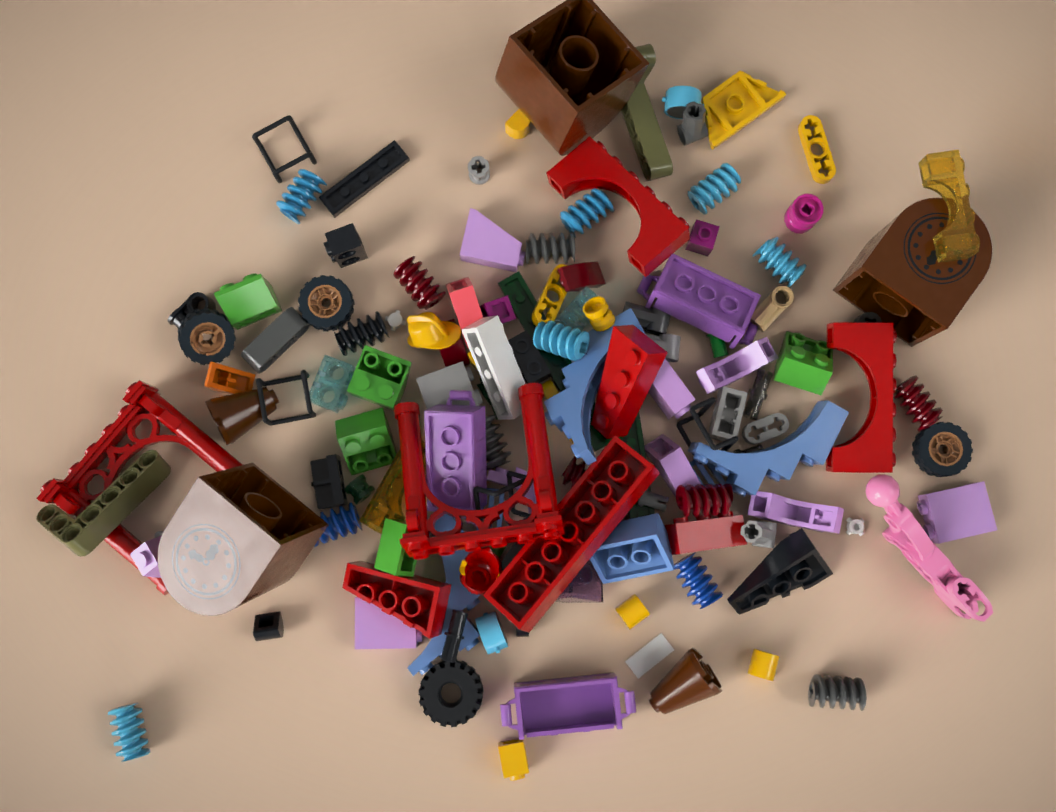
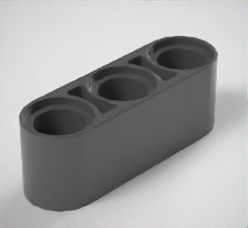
(275, 340)

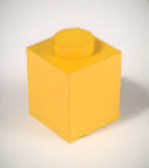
(513, 759)

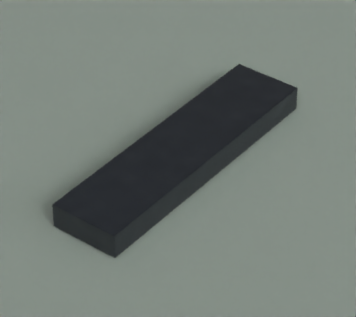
(364, 178)

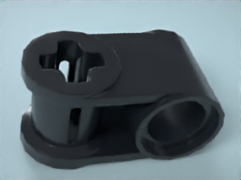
(189, 306)

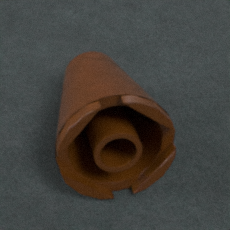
(240, 412)
(685, 684)

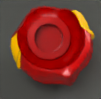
(480, 570)

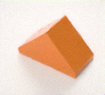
(228, 379)

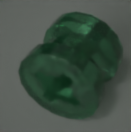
(359, 489)

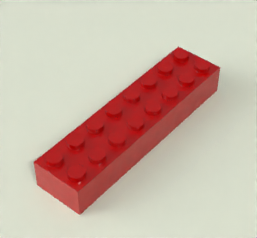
(588, 517)

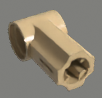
(770, 308)

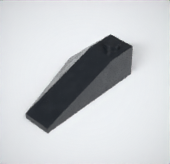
(787, 567)

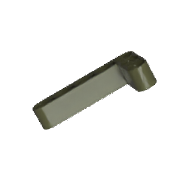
(645, 128)
(109, 508)

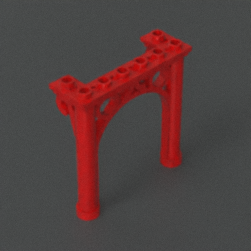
(141, 398)
(544, 518)

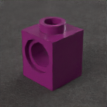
(702, 238)
(500, 307)

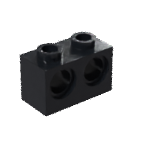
(345, 246)
(529, 359)

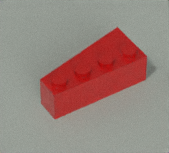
(626, 380)
(414, 600)

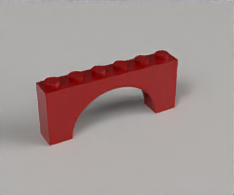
(593, 167)
(872, 445)

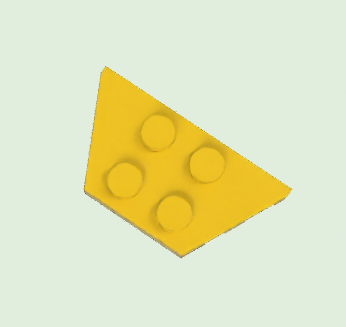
(736, 105)

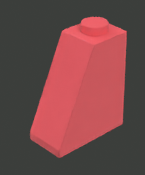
(464, 302)

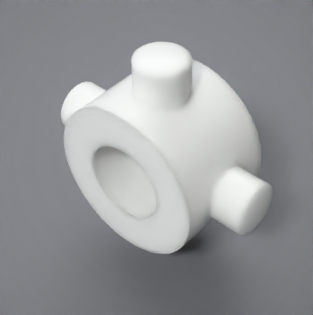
(395, 320)
(855, 526)

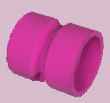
(803, 213)

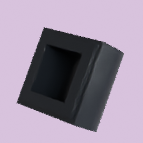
(268, 626)

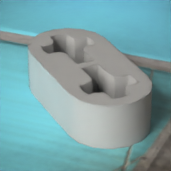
(763, 423)

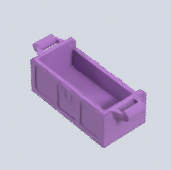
(703, 300)
(456, 452)
(567, 705)

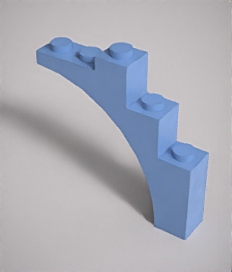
(573, 406)
(807, 444)
(458, 600)

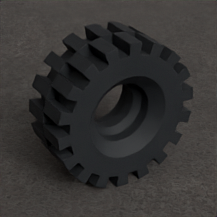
(437, 707)

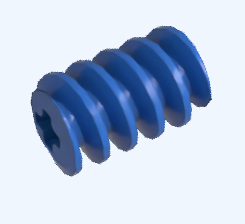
(340, 523)
(697, 581)

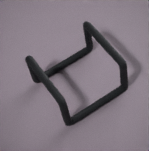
(308, 154)
(304, 375)
(727, 444)
(509, 488)

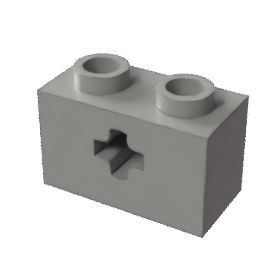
(727, 413)

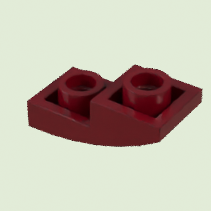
(579, 275)

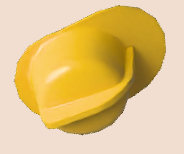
(430, 332)

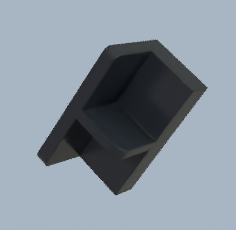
(328, 482)

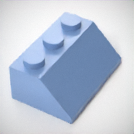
(634, 550)

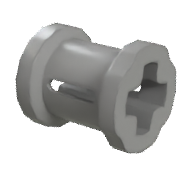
(484, 165)

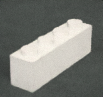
(496, 365)

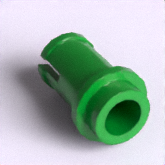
(718, 346)

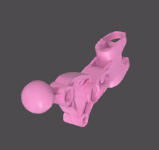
(923, 554)

